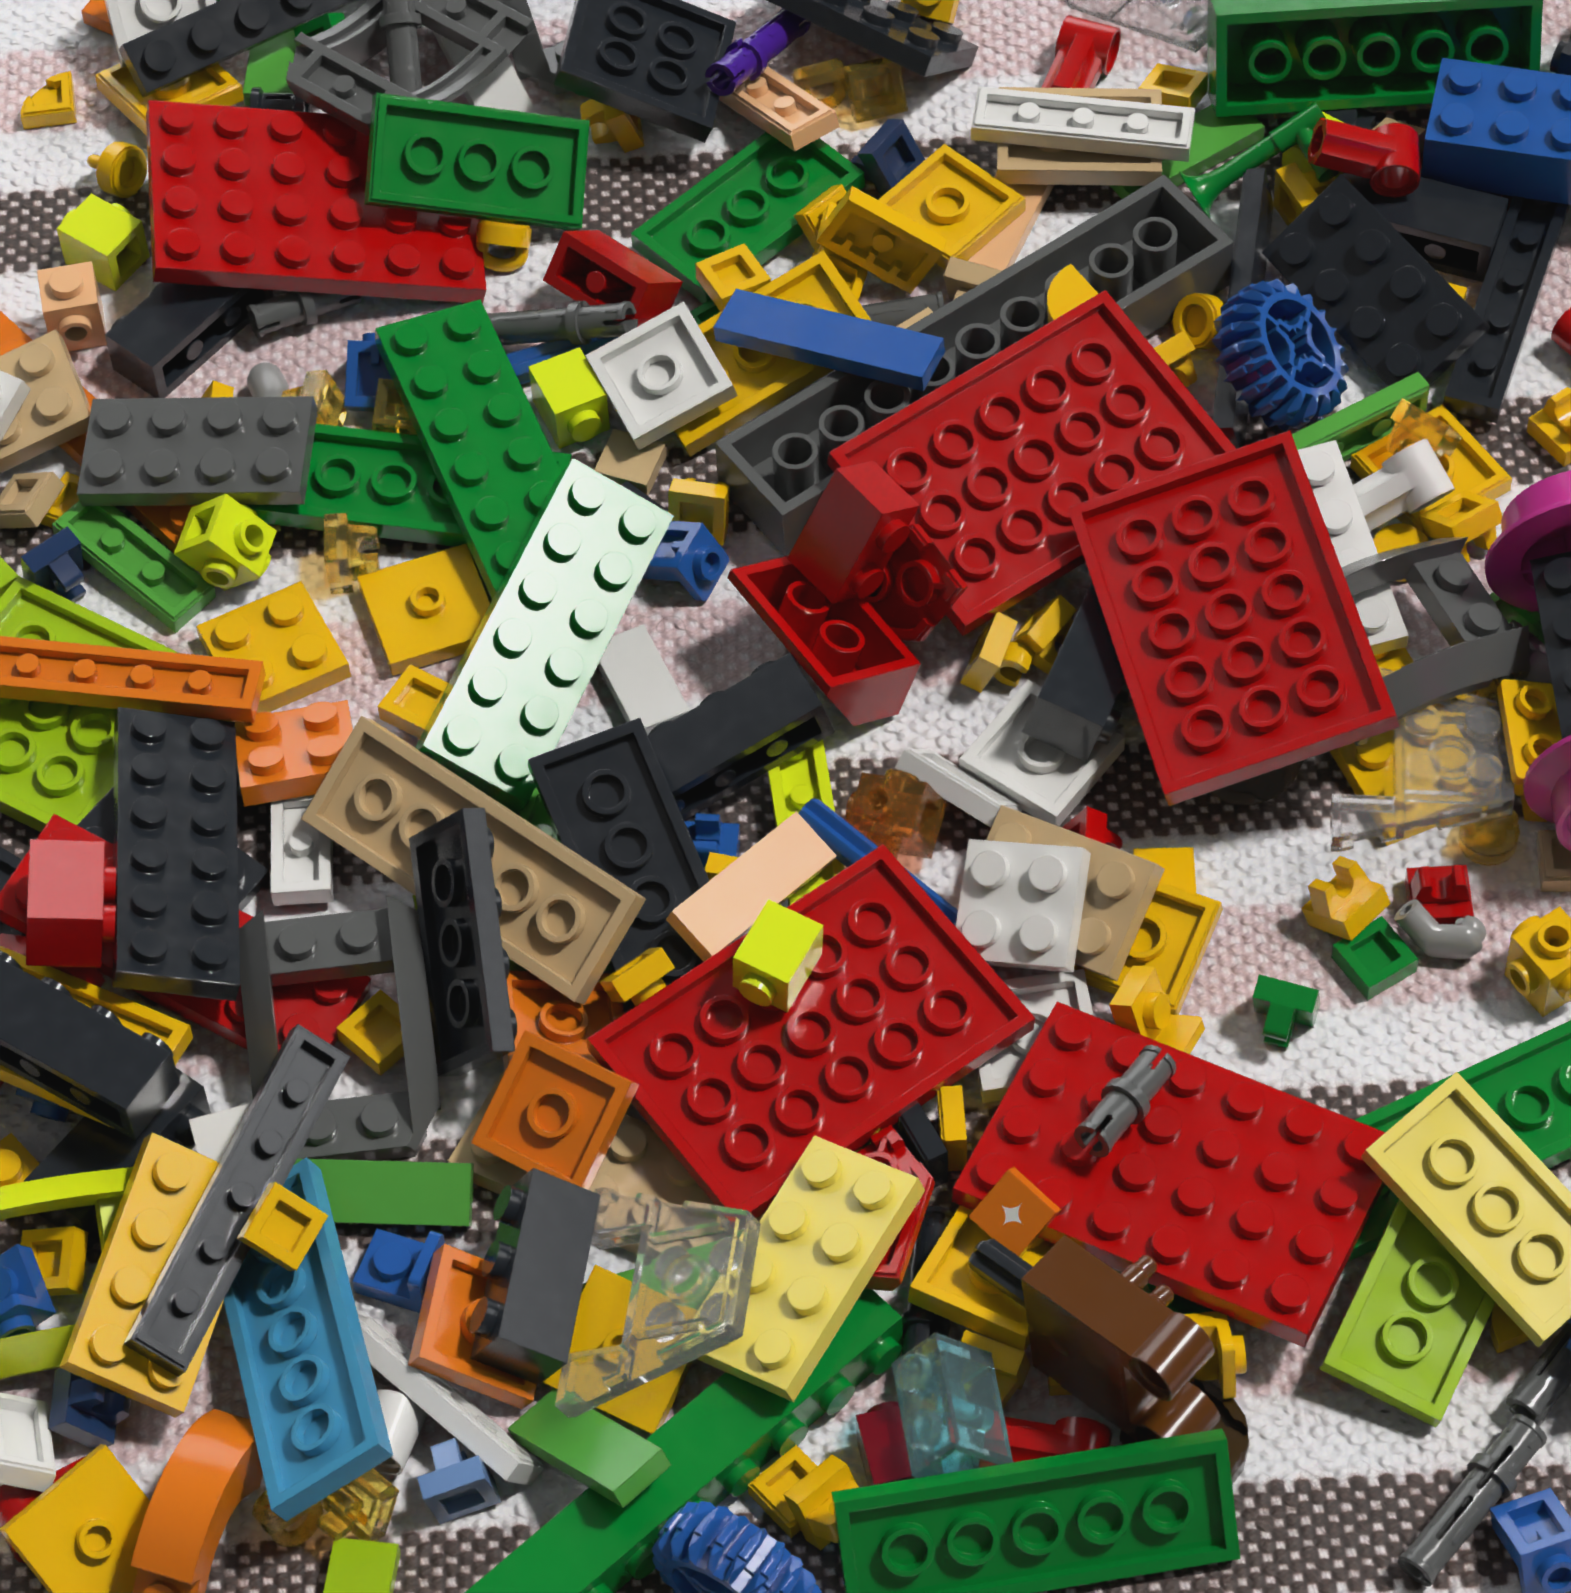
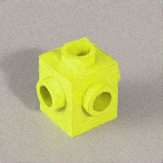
(225, 542)

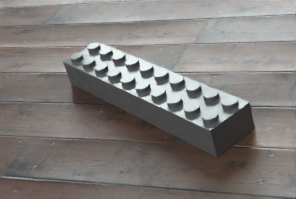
(1139, 250)

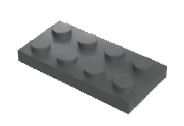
(197, 451)

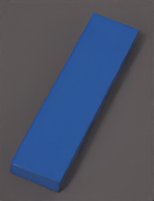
(829, 339)

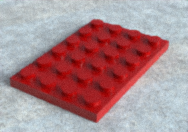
(282, 208)
(1027, 437)
(1232, 618)
(871, 1034)
(1222, 1182)

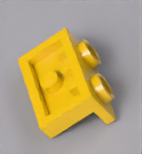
(880, 239)
(1528, 727)

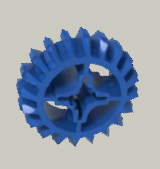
(1280, 355)
(725, 1553)

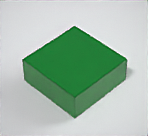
(1375, 958)

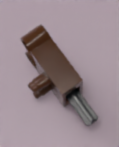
(1108, 1337)

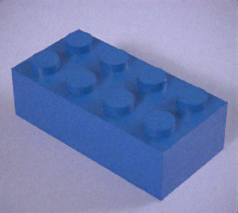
(1500, 131)

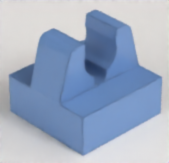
(457, 1484)

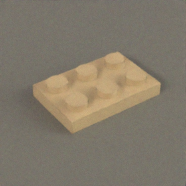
(1069, 167)
(54, 406)
(1115, 892)

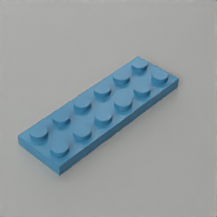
(305, 1366)

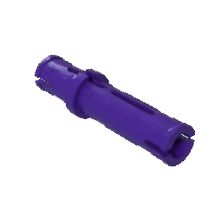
(750, 56)

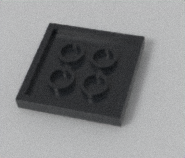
(646, 60)

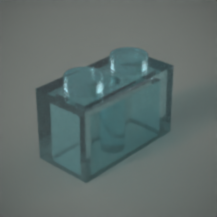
(950, 1407)

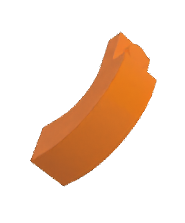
(192, 1503)

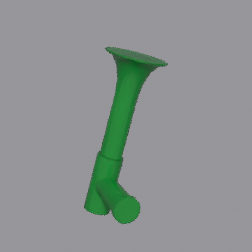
(1294, 131)

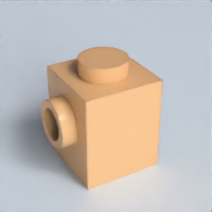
(73, 305)

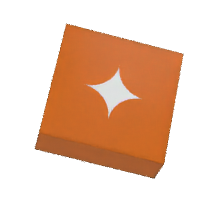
(1014, 1212)

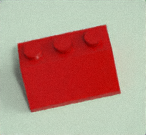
(838, 644)

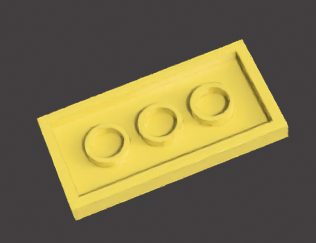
(1484, 1202)
(814, 1262)

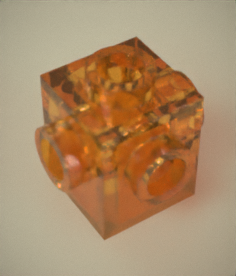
(897, 812)

